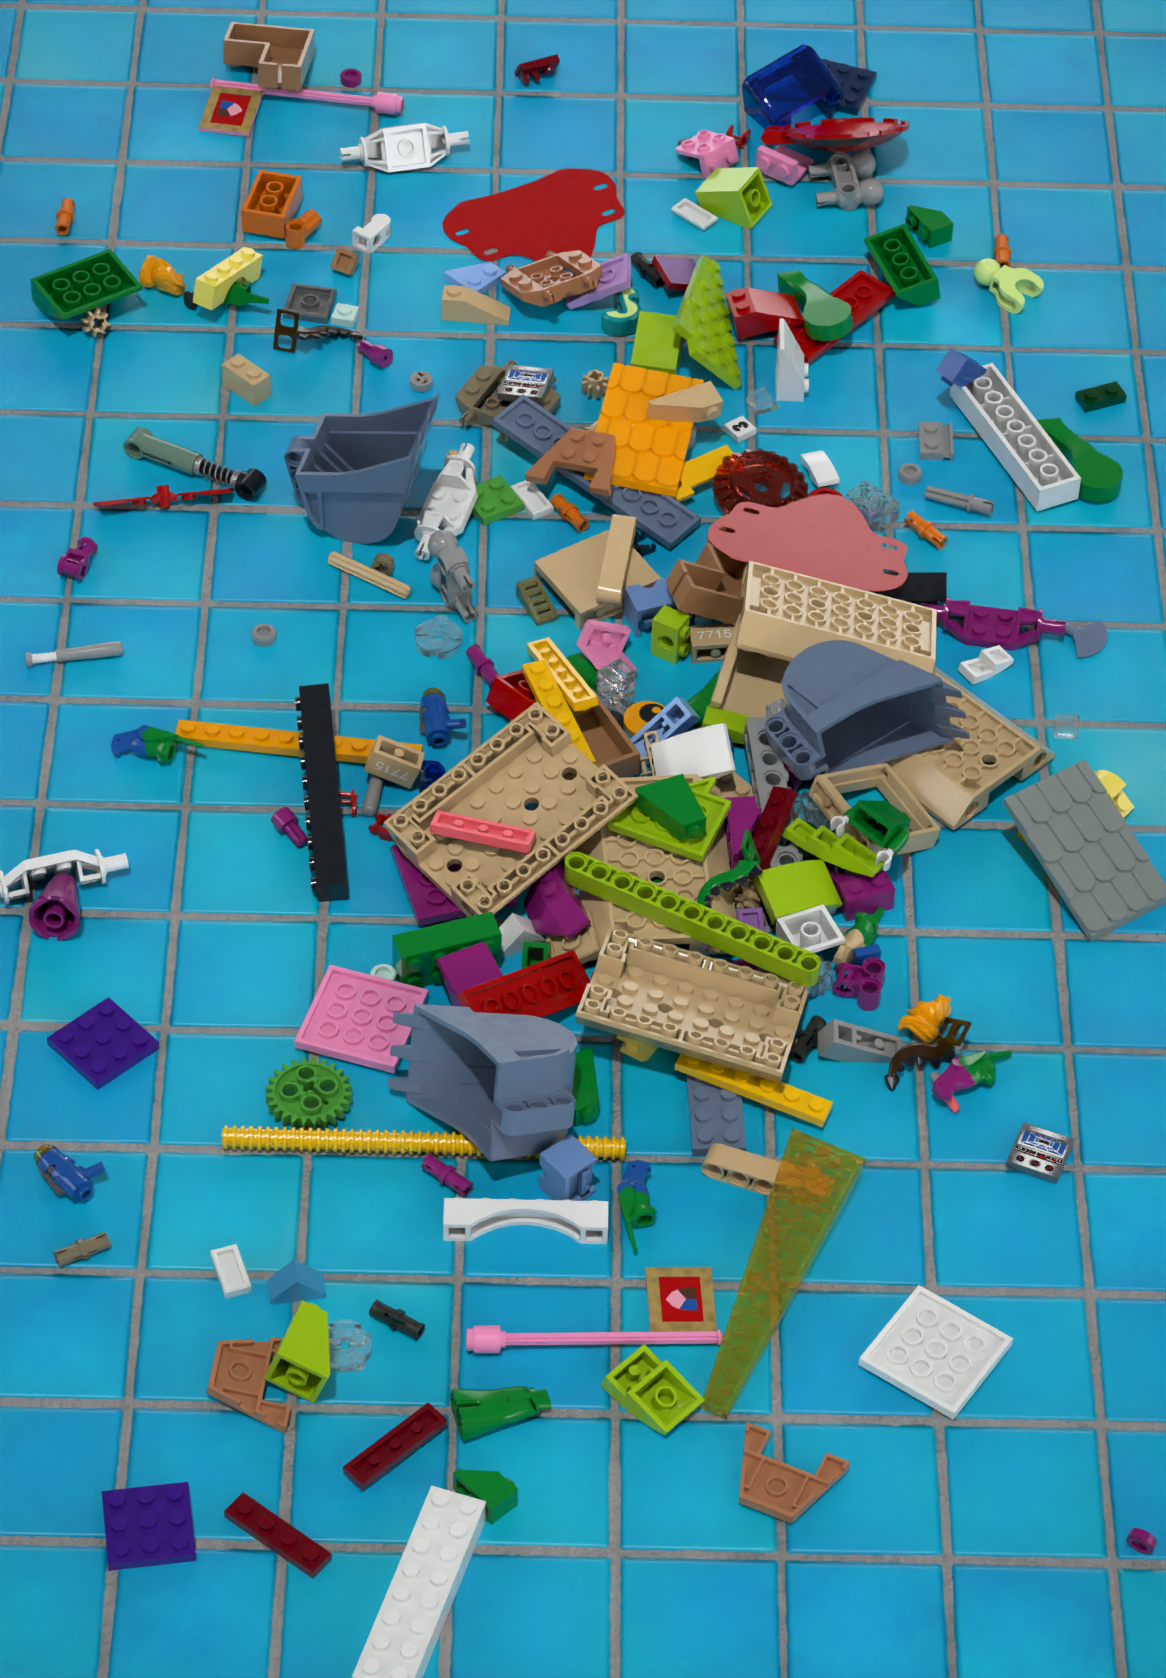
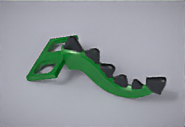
(737, 875)

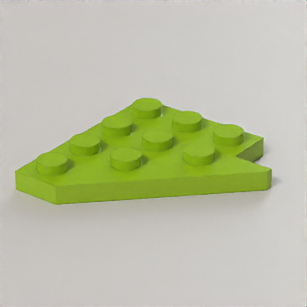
(641, 827)

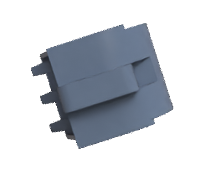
(360, 469)
(858, 710)
(490, 1076)

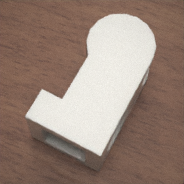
(372, 234)

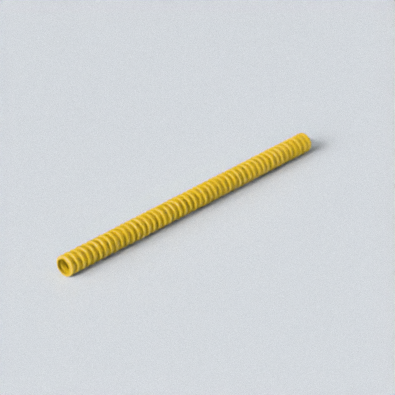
(383, 1141)

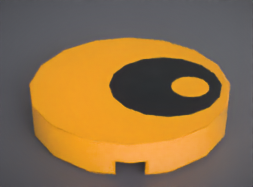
(639, 715)

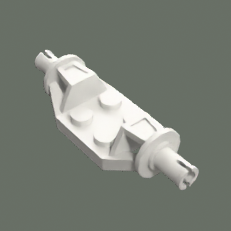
(404, 147)
(448, 500)
(59, 863)

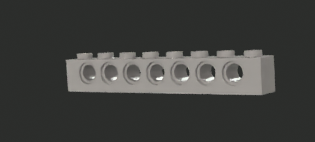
(767, 771)

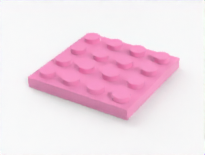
(355, 1018)

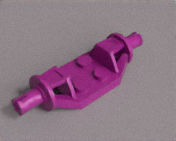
(995, 626)

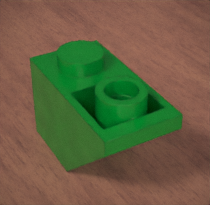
(929, 225)

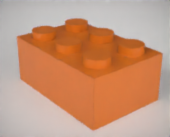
(271, 203)

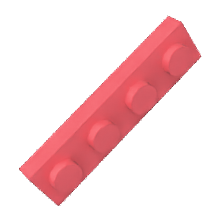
(482, 831)

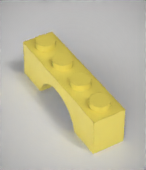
(214, 284)

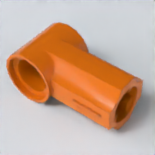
(300, 228)

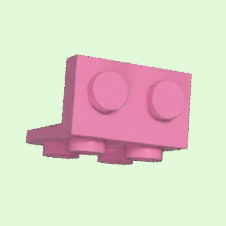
(711, 149)
(782, 163)
(604, 643)

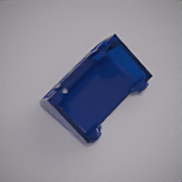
(788, 86)

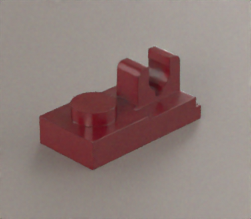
(533, 68)

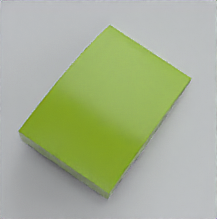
(796, 888)
(652, 1390)

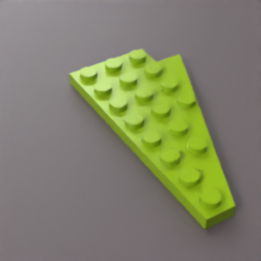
(706, 323)

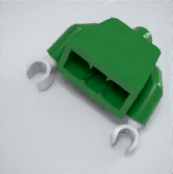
(878, 822)

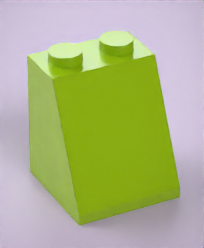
(735, 195)
(656, 343)
(303, 1354)

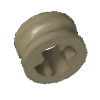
(387, 560)

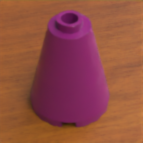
(56, 909)

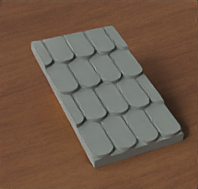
(1087, 850)

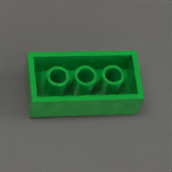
(418, 949)

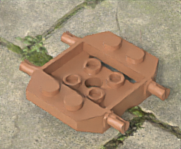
(547, 282)

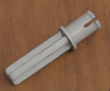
(971, 502)

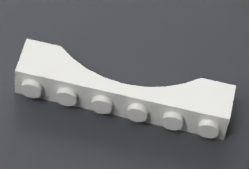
(581, 1220)

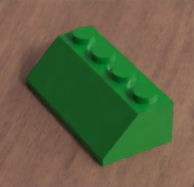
(904, 265)

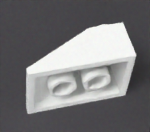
(790, 367)

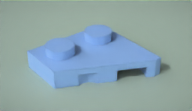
(477, 277)

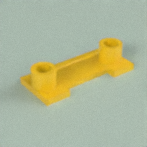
(700, 471)

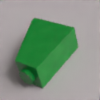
(673, 807)
(585, 1088)

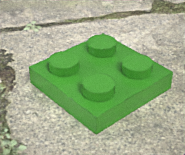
(495, 501)

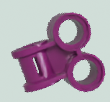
(861, 982)

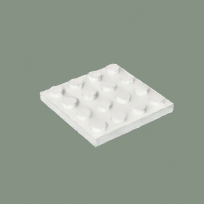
(935, 1352)

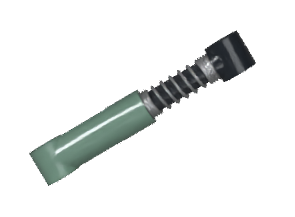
(144, 444)

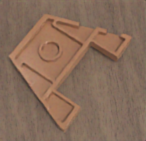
(582, 452)
(239, 1380)
(778, 1487)

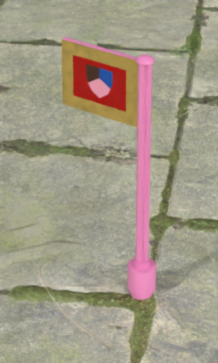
(234, 105)
(678, 1310)

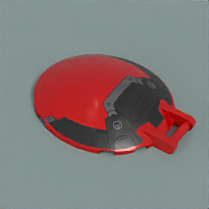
(837, 134)

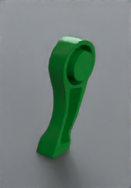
(823, 315)
(1099, 473)

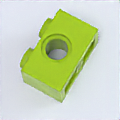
(670, 634)

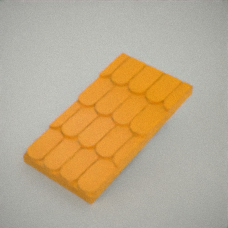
(647, 450)

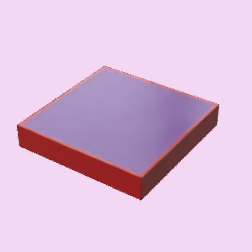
(674, 271)

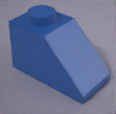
(959, 369)

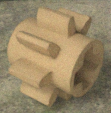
(101, 322)
(594, 384)
(746, 896)

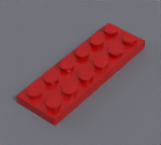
(864, 296)
(531, 991)

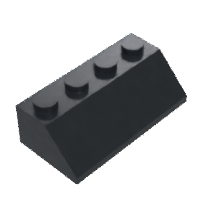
(920, 587)

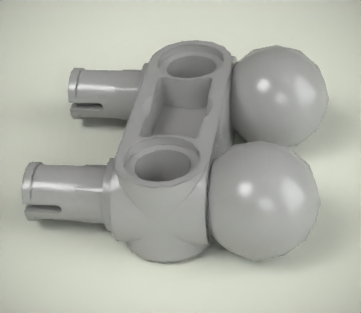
(843, 171)
(452, 573)

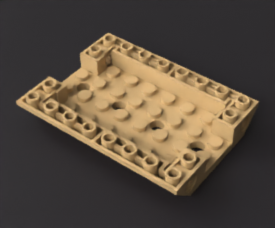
(794, 611)
(952, 777)
(495, 784)
(647, 861)
(750, 1009)

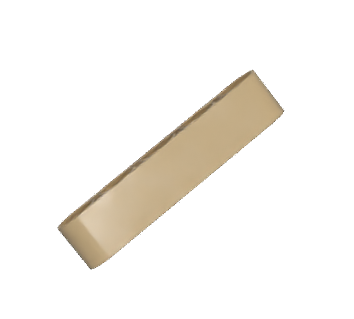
(616, 559)
(740, 1168)

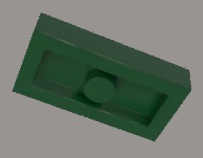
(1100, 396)

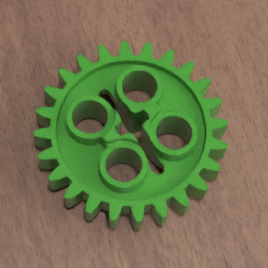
(308, 1094)

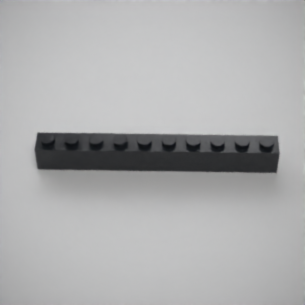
(323, 793)

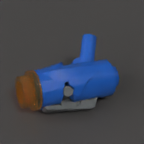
(434, 718)
(64, 1175)

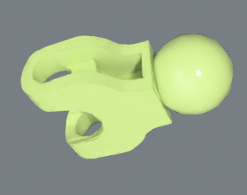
(1008, 283)

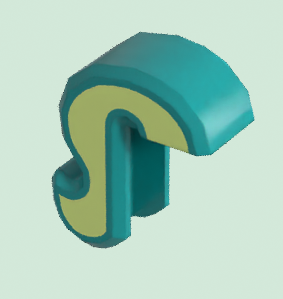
(625, 319)

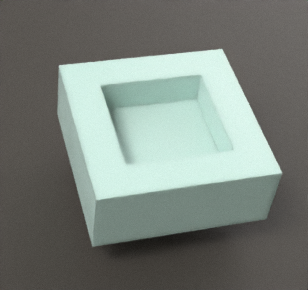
(345, 315)

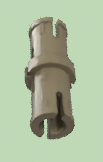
(82, 1249)

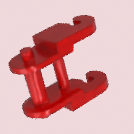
(743, 140)
(353, 801)
(378, 830)

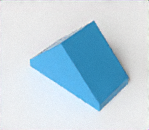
(296, 1283)

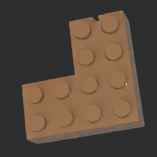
(276, 51)
(708, 586)
(607, 741)

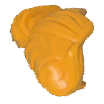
(162, 275)
(927, 1018)

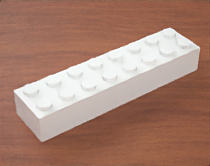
(1017, 440)
(423, 1587)

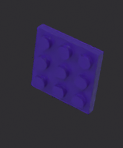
(103, 1043)
(148, 1526)

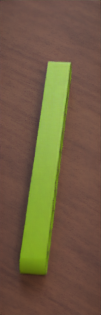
(692, 919)

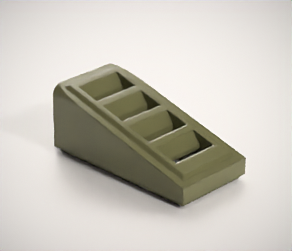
(533, 587)

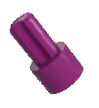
(376, 353)
(287, 824)

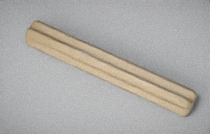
(369, 574)

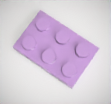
(614, 279)

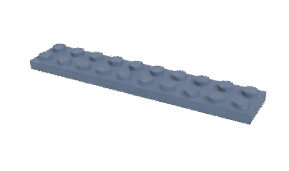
(655, 513)

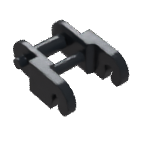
(642, 549)

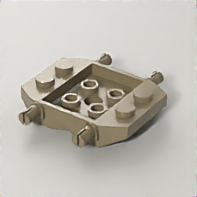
(480, 385)

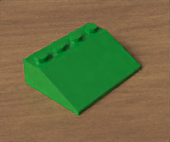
(83, 285)

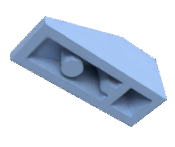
(669, 722)

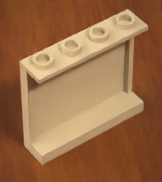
(576, 574)
(748, 681)

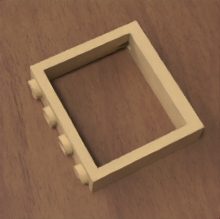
(827, 795)

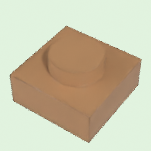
(345, 261)

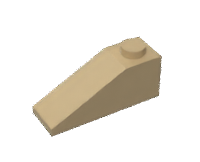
(468, 305)
(688, 405)

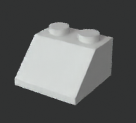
(810, 929)

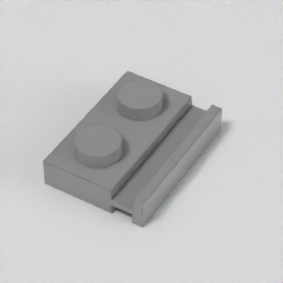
(935, 441)

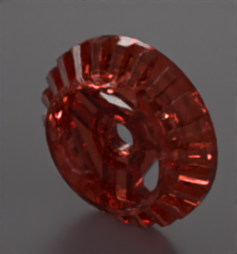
(770, 471)

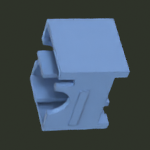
(644, 603)
(567, 1170)

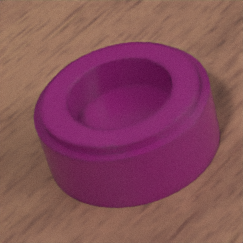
(350, 78)
(1141, 1540)

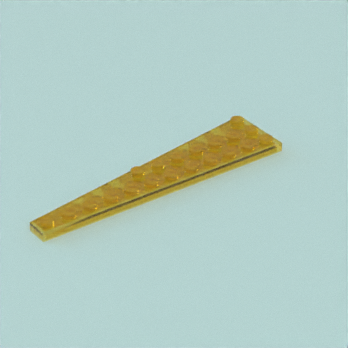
(796, 1220)

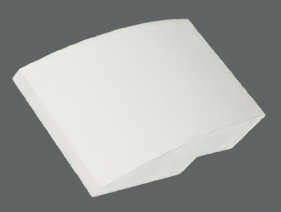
(696, 752)

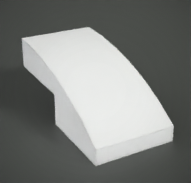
(820, 468)
(990, 662)

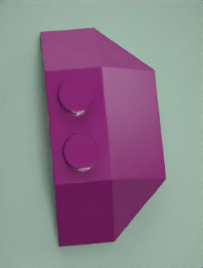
(555, 905)

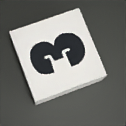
(739, 429)

